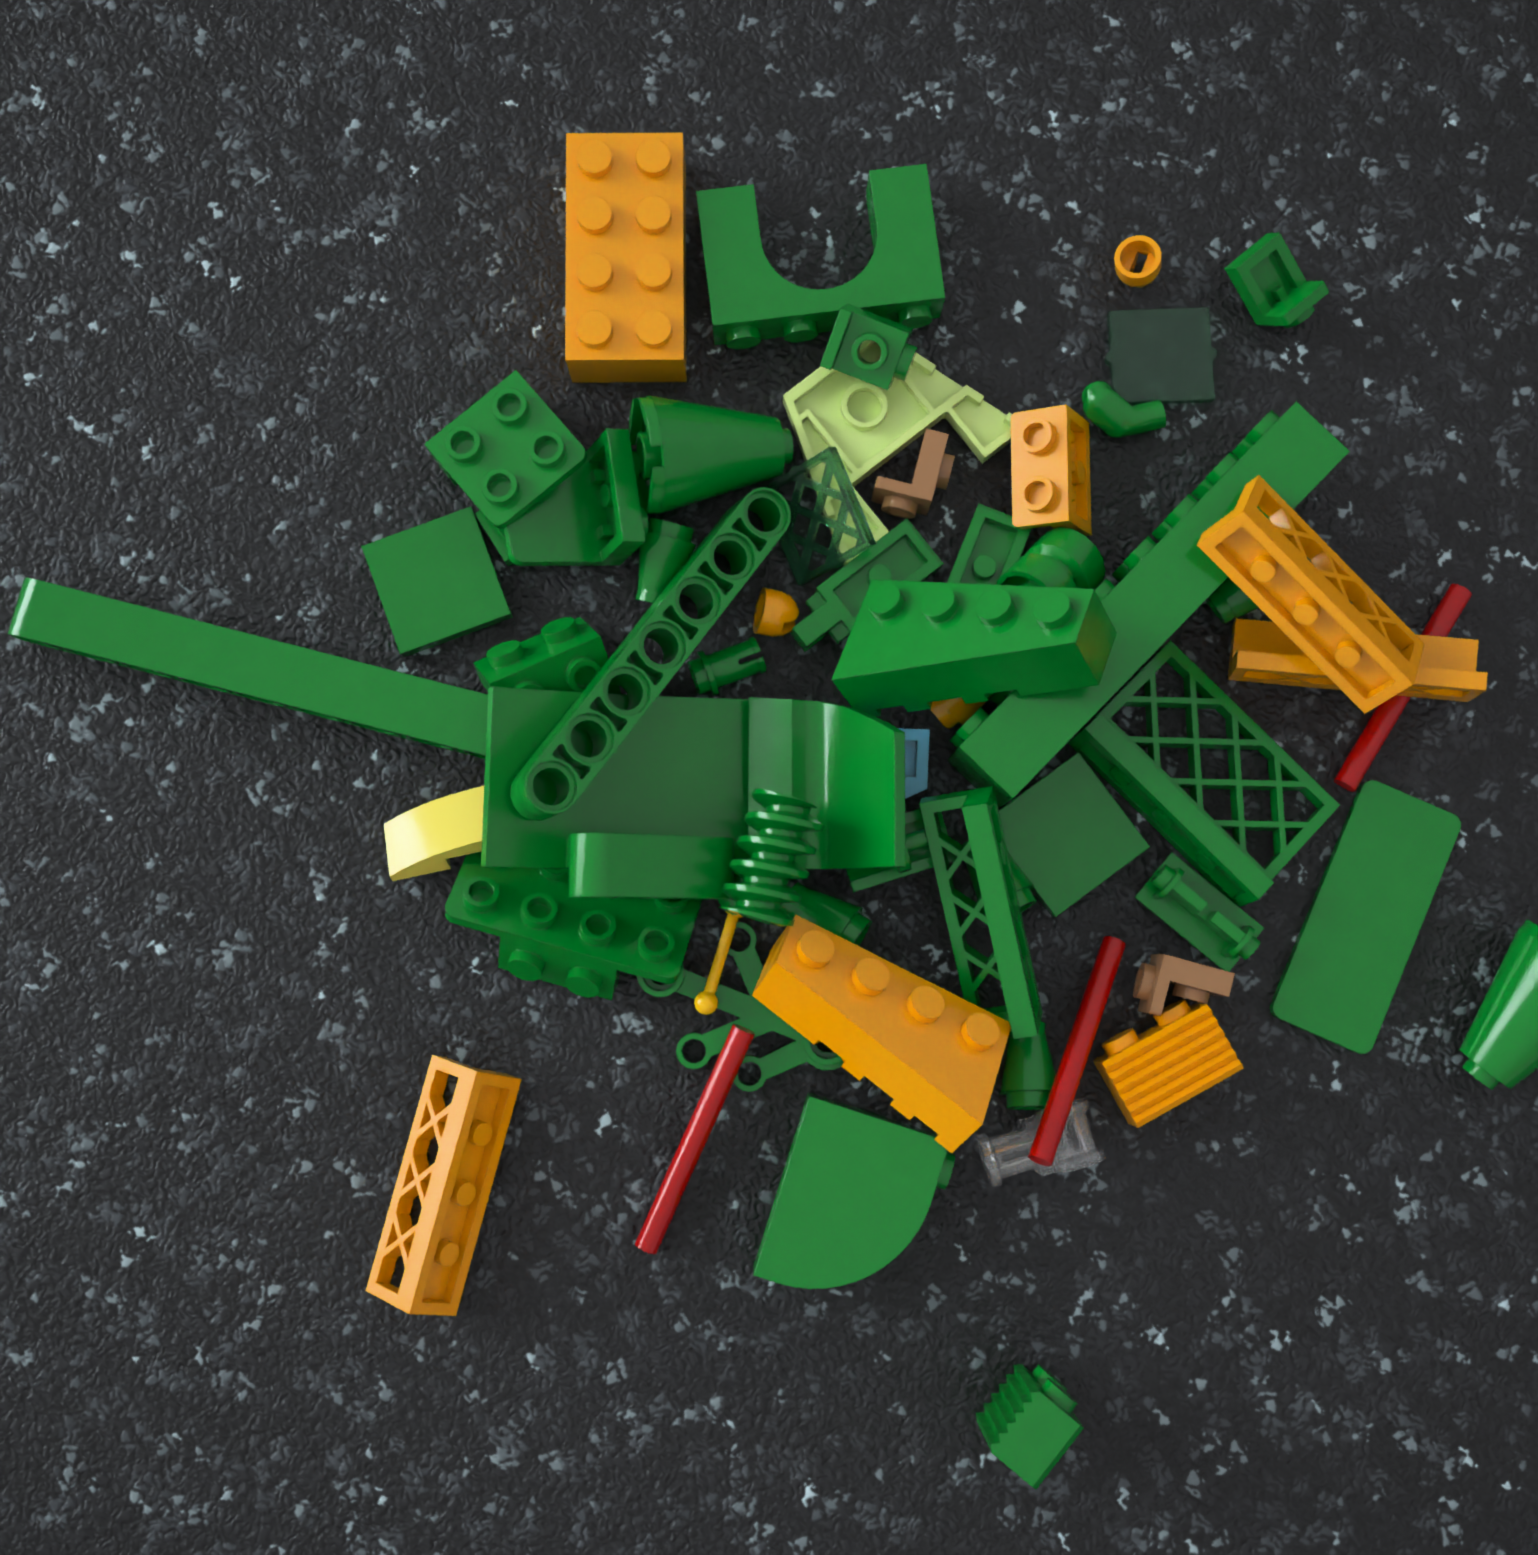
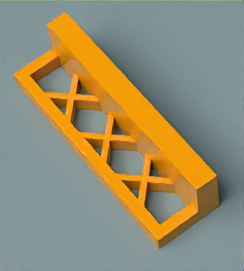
(1313, 598)
(1267, 655)
(450, 1190)

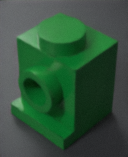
(858, 325)

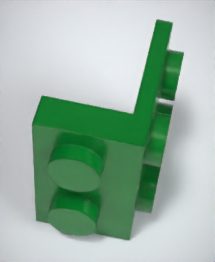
(507, 451)
(587, 517)
(558, 659)

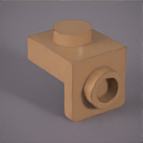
(931, 471)

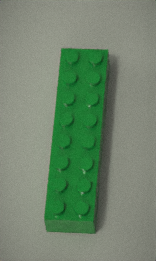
(1154, 597)

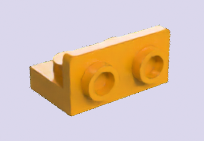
(1051, 469)

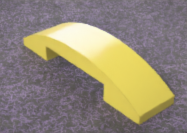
(433, 833)

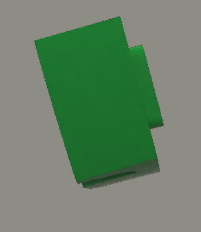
(679, 788)

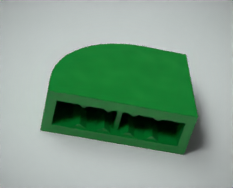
(848, 1196)

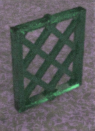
(849, 504)

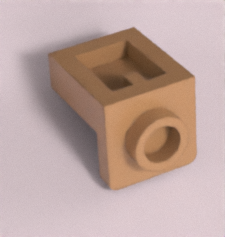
(1190, 982)

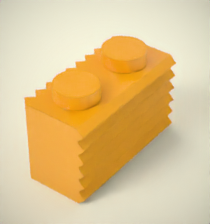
(1166, 1062)

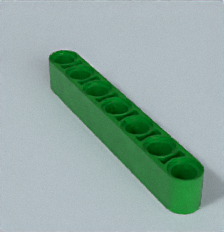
(632, 668)

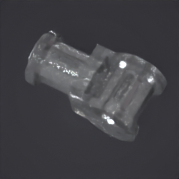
(1067, 1158)

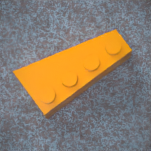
(888, 1025)

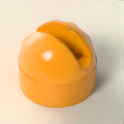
(1126, 259)
(774, 613)

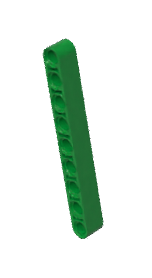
(251, 667)

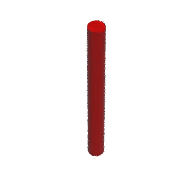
(1388, 712)
(1077, 1051)
(694, 1139)

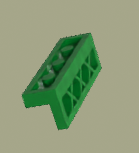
(1001, 910)

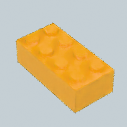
(625, 257)

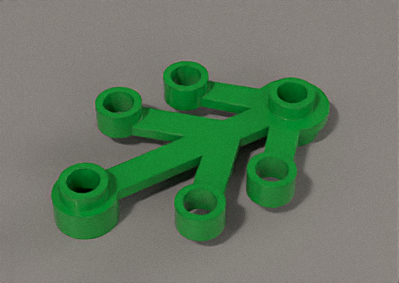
(751, 1015)

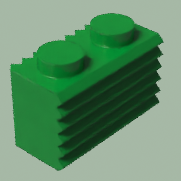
(1030, 1423)

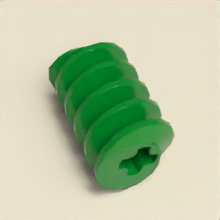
(772, 858)

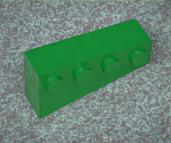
(969, 642)

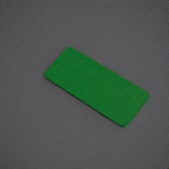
(1365, 916)

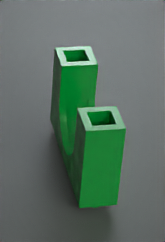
(757, 303)

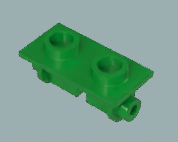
(1200, 913)

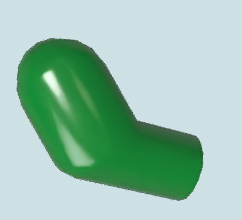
(1116, 415)

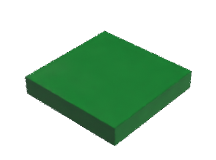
(437, 581)
(1068, 834)

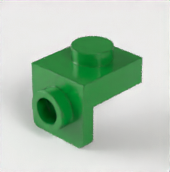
(1274, 284)

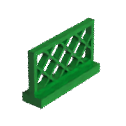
(1181, 816)

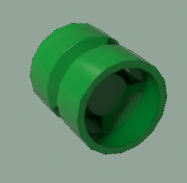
(1058, 560)

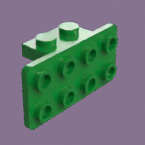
(571, 938)

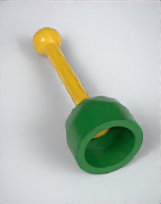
(706, 1001)

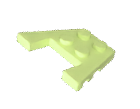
(877, 423)

